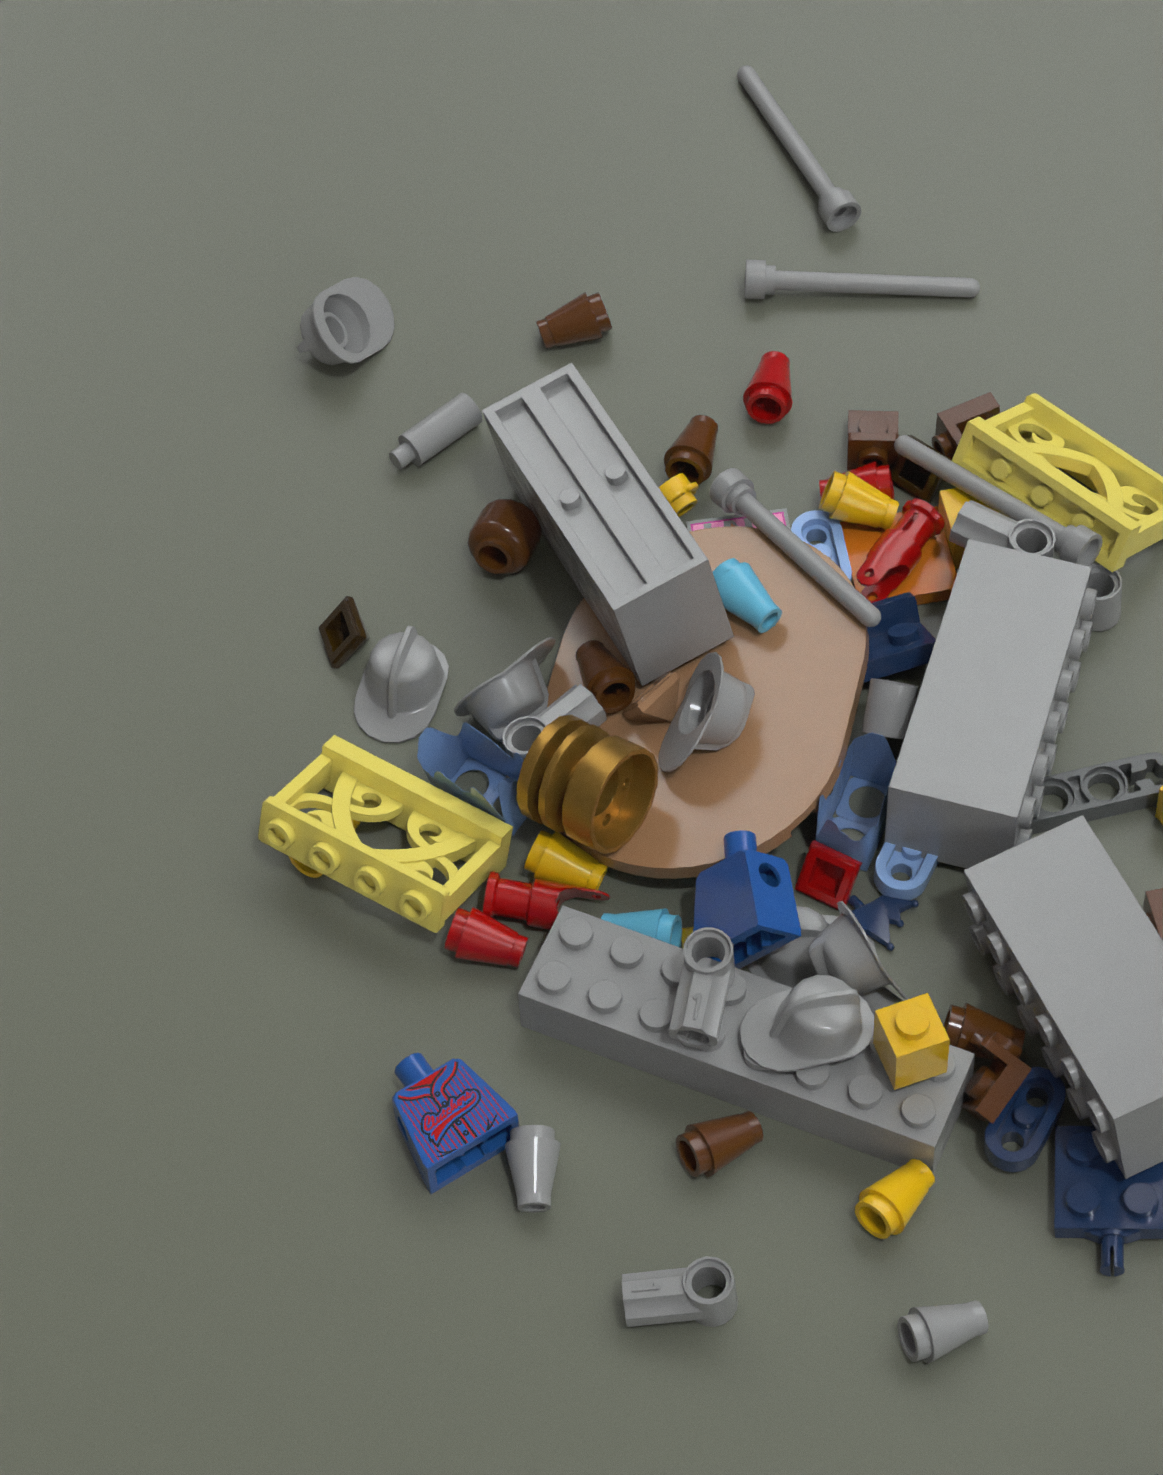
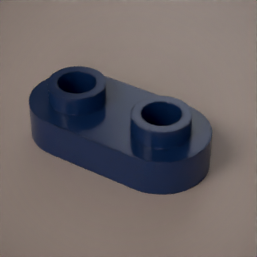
(1024, 1123)

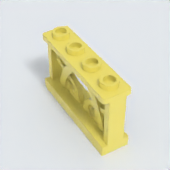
(1021, 455)
(375, 791)

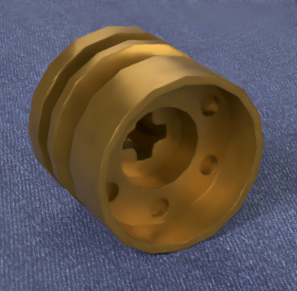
(587, 783)

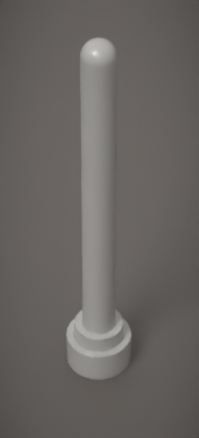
(836, 206)
(765, 279)
(736, 495)
(1072, 543)

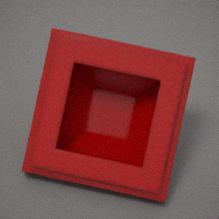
(828, 875)

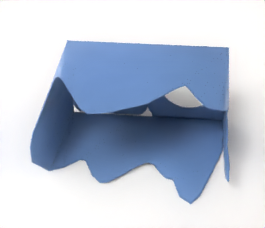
(449, 756)
(872, 765)

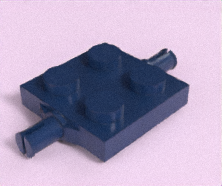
(1099, 1202)

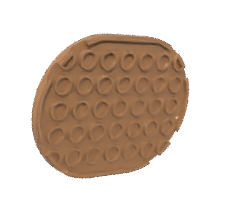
(797, 730)

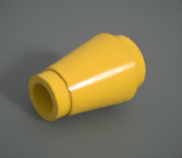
(857, 502)
(562, 861)
(892, 1201)

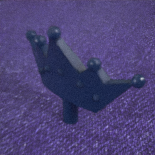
(879, 914)

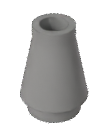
(533, 1165)
(938, 1329)

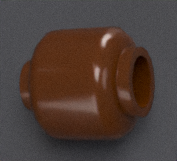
(504, 536)

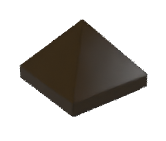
(915, 478)
(343, 632)

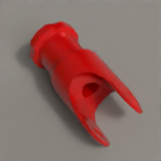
(899, 549)
(532, 901)

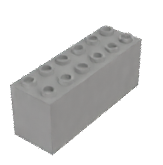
(609, 524)
(991, 705)
(1085, 980)

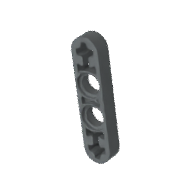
(1074, 788)

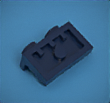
(898, 639)

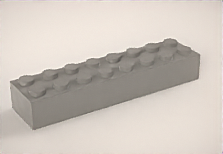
(617, 999)

